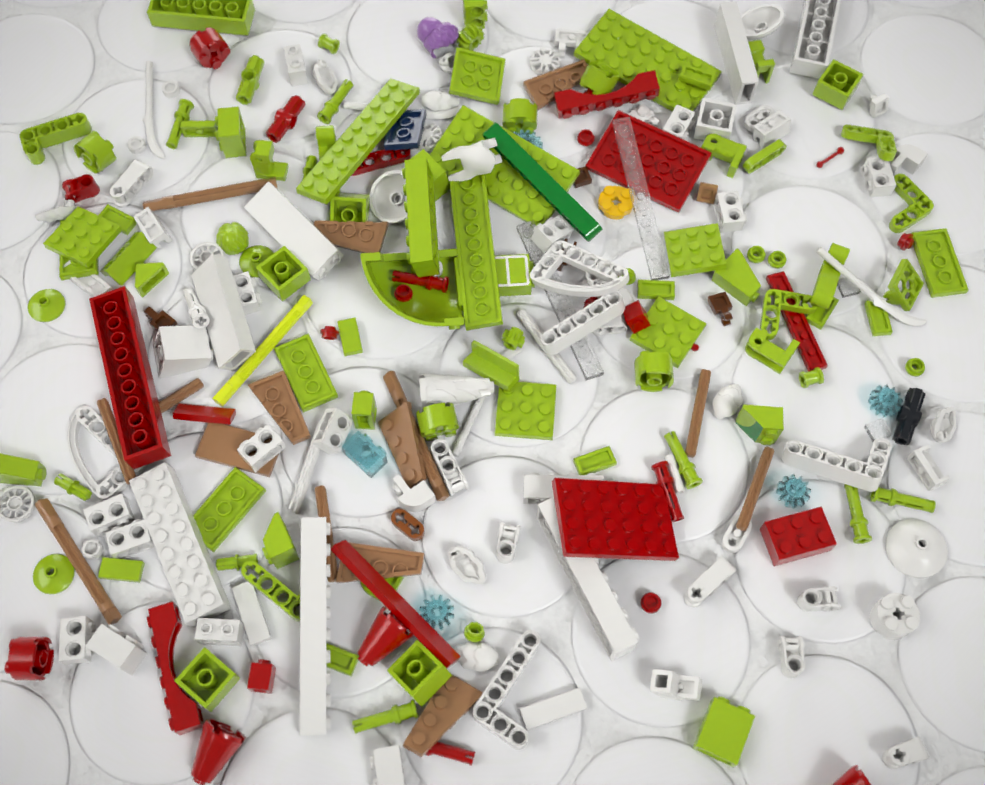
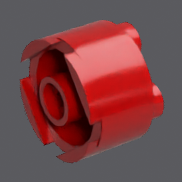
(209, 48)
(29, 658)

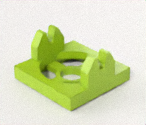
(904, 272)

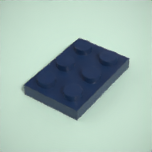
(406, 131)

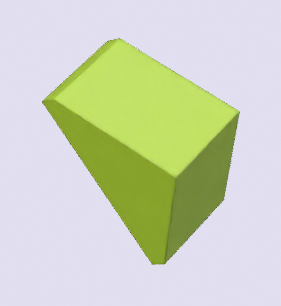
(148, 276)

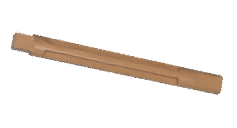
(208, 194)
(432, 473)
(79, 563)

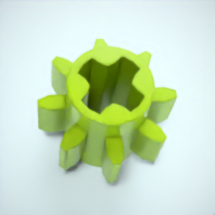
(513, 338)

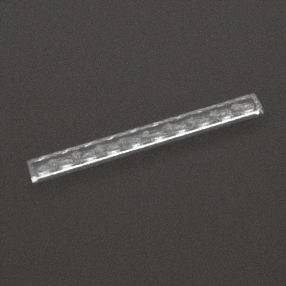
(640, 199)
(562, 307)

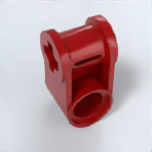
(81, 187)

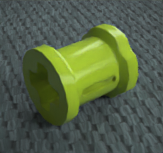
(328, 43)
(811, 377)

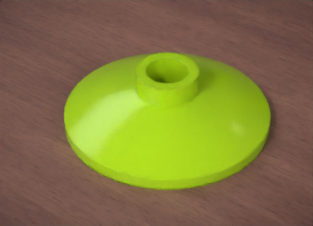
(247, 260)
(48, 311)
(59, 580)

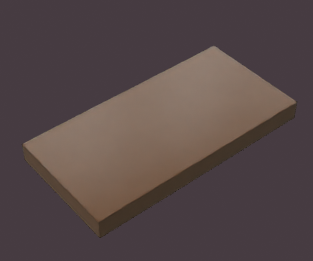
(221, 445)

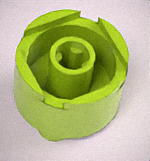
(599, 78)
(520, 115)
(95, 152)
(653, 371)
(437, 421)

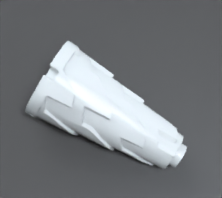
(452, 389)

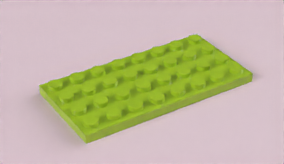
(637, 50)
(504, 184)

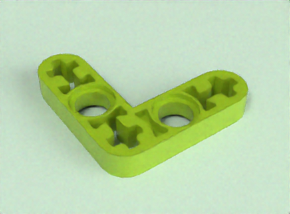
(883, 139)
(914, 206)
(781, 304)

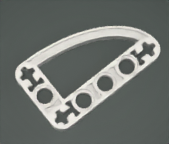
(613, 284)
(73, 431)

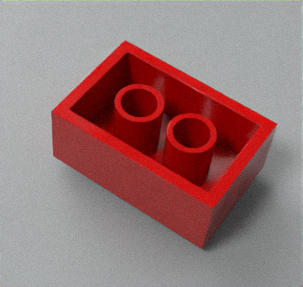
(797, 536)

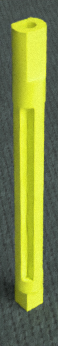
(262, 351)

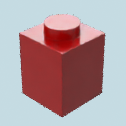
(636, 317)
(261, 677)

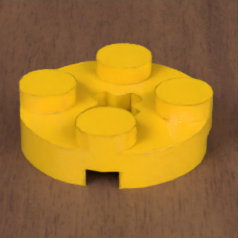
(615, 193)

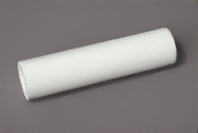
(673, 470)

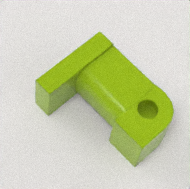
(762, 66)
(725, 150)
(263, 162)
(768, 352)

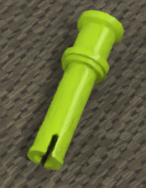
(332, 106)
(182, 114)
(686, 468)
(892, 497)
(858, 521)
(395, 714)

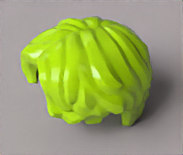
(232, 238)

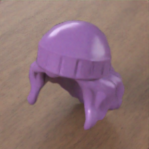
(436, 34)

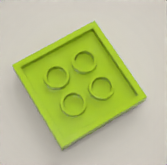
(477, 76)
(82, 237)
(695, 250)
(670, 331)
(526, 411)

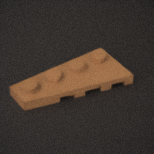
(542, 87)
(355, 236)
(279, 401)
(403, 443)
(386, 561)
(441, 714)

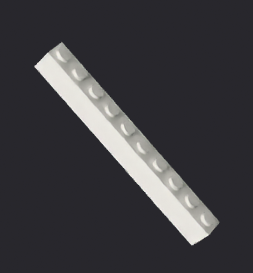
(313, 628)

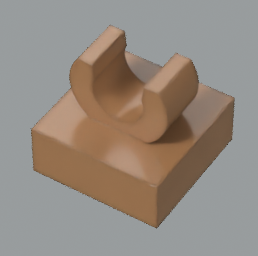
(707, 193)

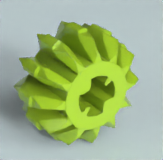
(470, 37)

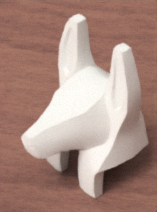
(475, 159)

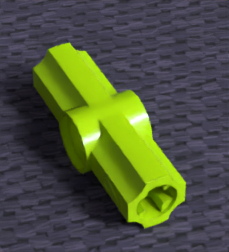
(250, 80)

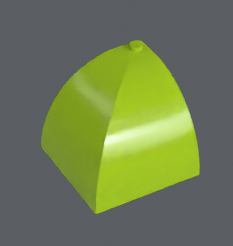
(426, 306)

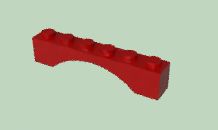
(572, 102)
(166, 624)

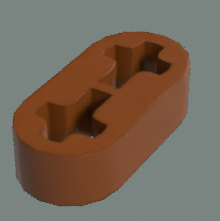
(404, 528)

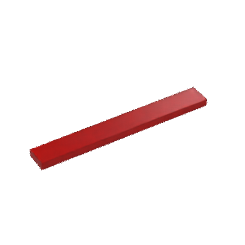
(395, 603)

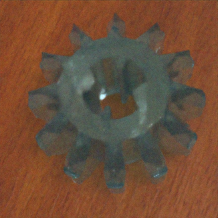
(885, 401)
(785, 490)
(444, 615)

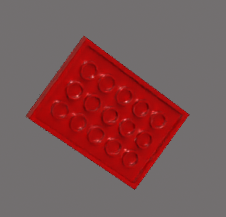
(667, 162)
(614, 520)

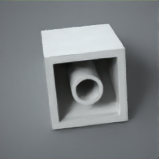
(181, 350)

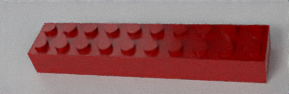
(129, 378)

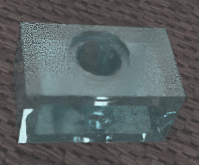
(357, 445)

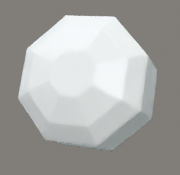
(92, 549)

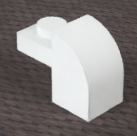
(909, 158)
(413, 499)
(674, 686)

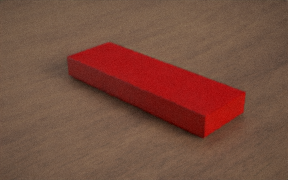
(204, 414)

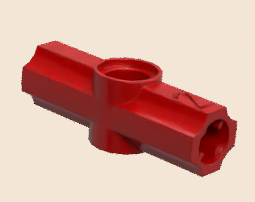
(285, 119)

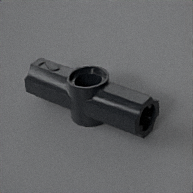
(908, 416)

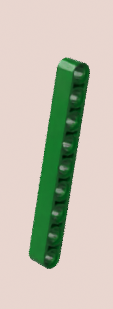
(543, 183)

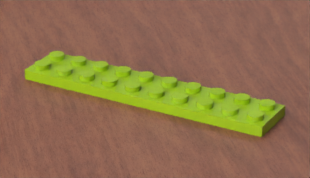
(357, 141)
(475, 253)

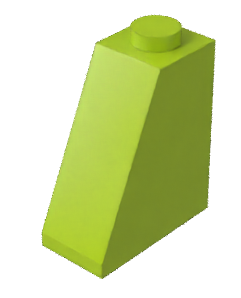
(738, 279)
(21, 471)

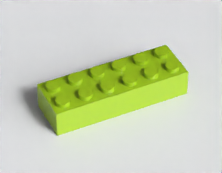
(222, 15)
(421, 217)

